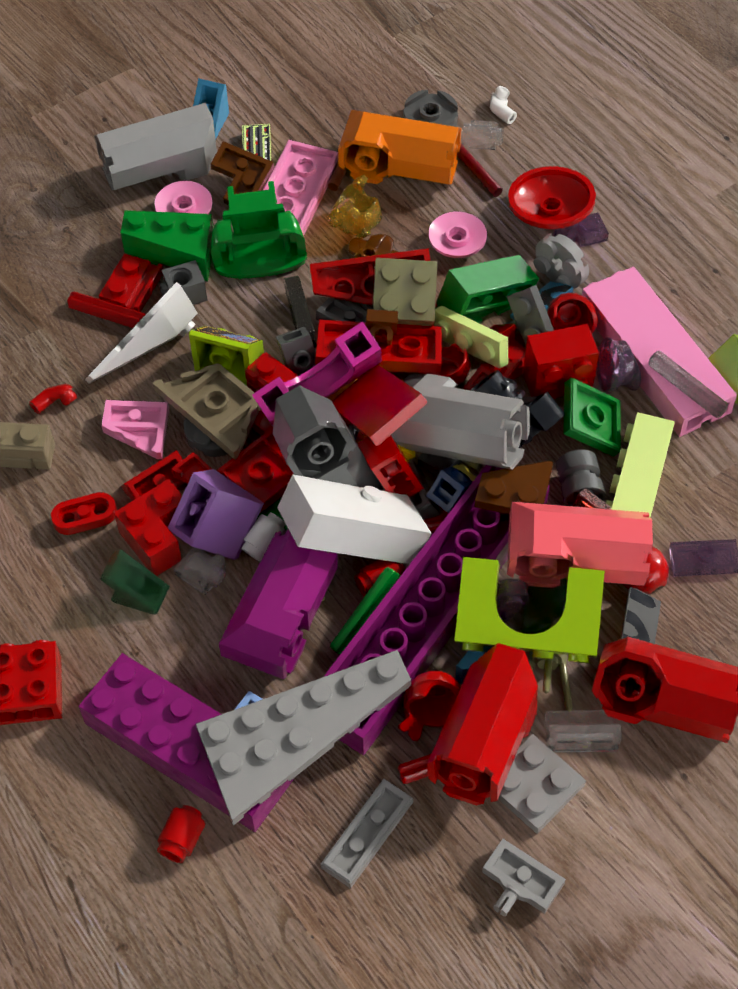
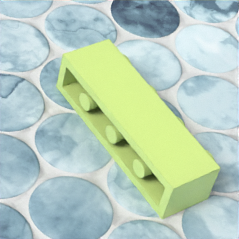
(641, 464)

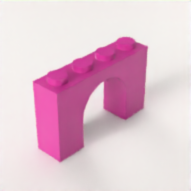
(353, 356)

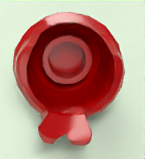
(572, 310)
(428, 702)

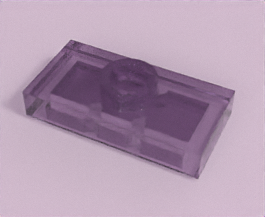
(704, 557)

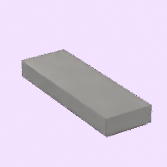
(366, 833)

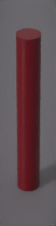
(483, 176)

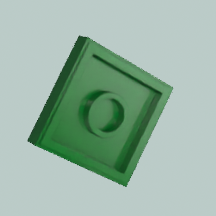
(592, 417)

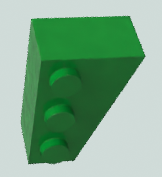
(169, 238)
(485, 286)

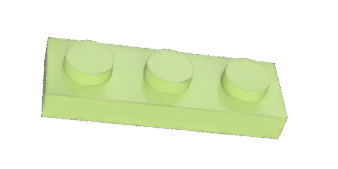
(473, 337)

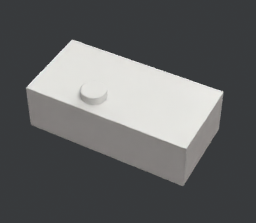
(352, 520)

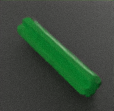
(365, 609)

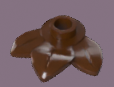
(375, 245)

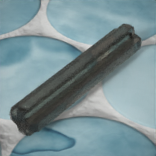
(688, 384)

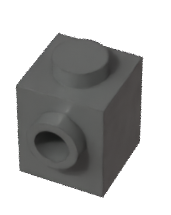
(297, 350)

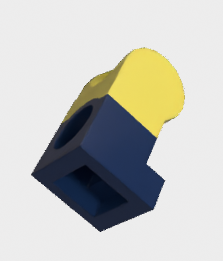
(450, 486)

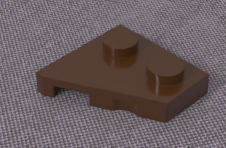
(521, 484)

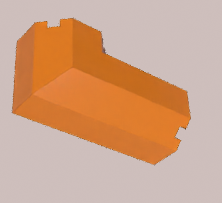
(399, 147)

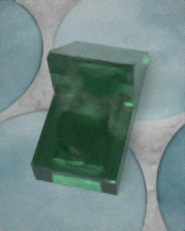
(134, 583)

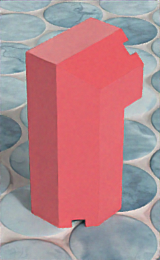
(554, 537)

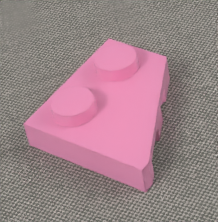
(137, 424)

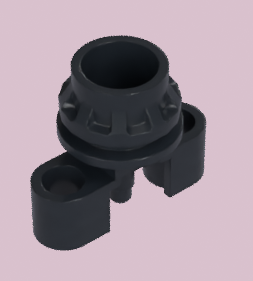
(543, 409)

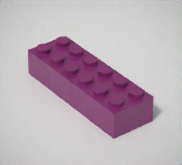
(160, 728)

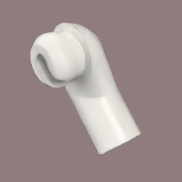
(499, 106)

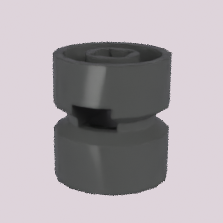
(579, 471)

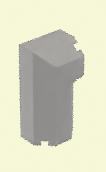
(159, 146)
(466, 425)

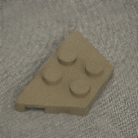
(214, 404)

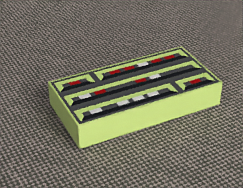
(257, 139)

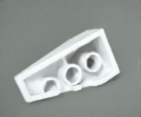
(160, 325)

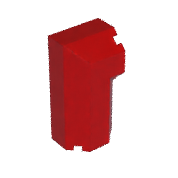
(667, 688)
(485, 726)

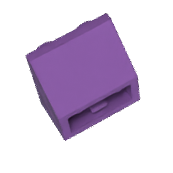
(215, 514)

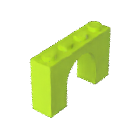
(573, 634)

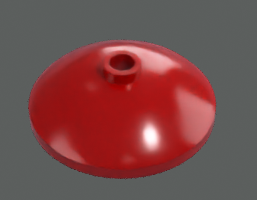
(551, 197)

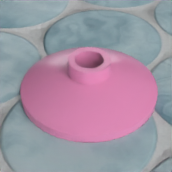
(184, 198)
(457, 234)

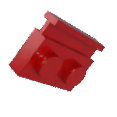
(131, 282)

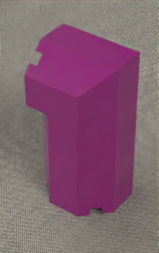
(278, 607)

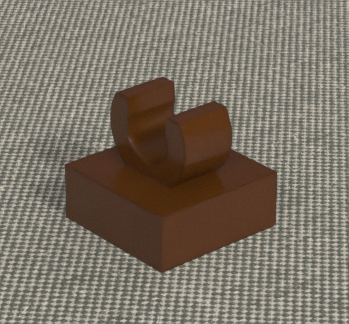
(382, 323)

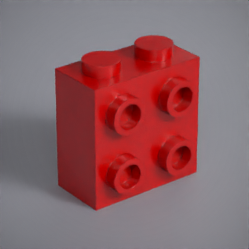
(30, 682)

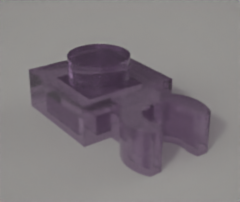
(586, 232)

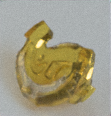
(355, 210)

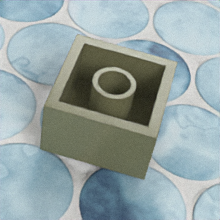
(406, 288)

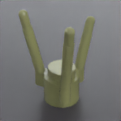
(549, 665)

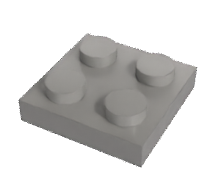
(539, 784)

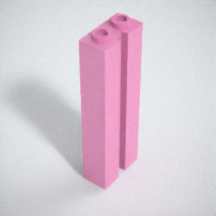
(634, 313)

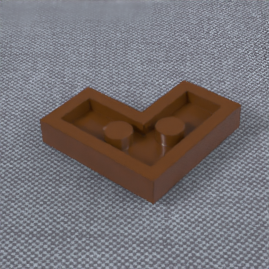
(247, 169)

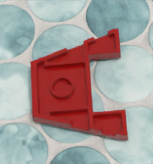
(257, 469)

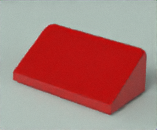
(153, 476)

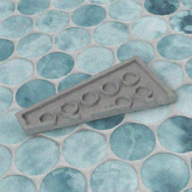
(284, 734)

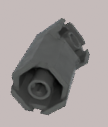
(318, 440)

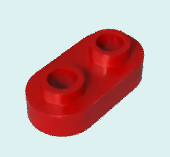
(84, 513)

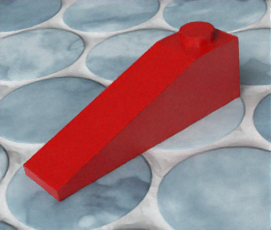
(354, 277)

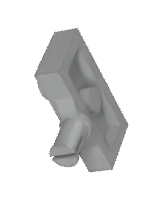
(521, 878)

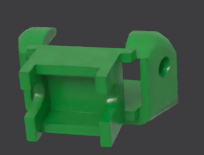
(263, 237)

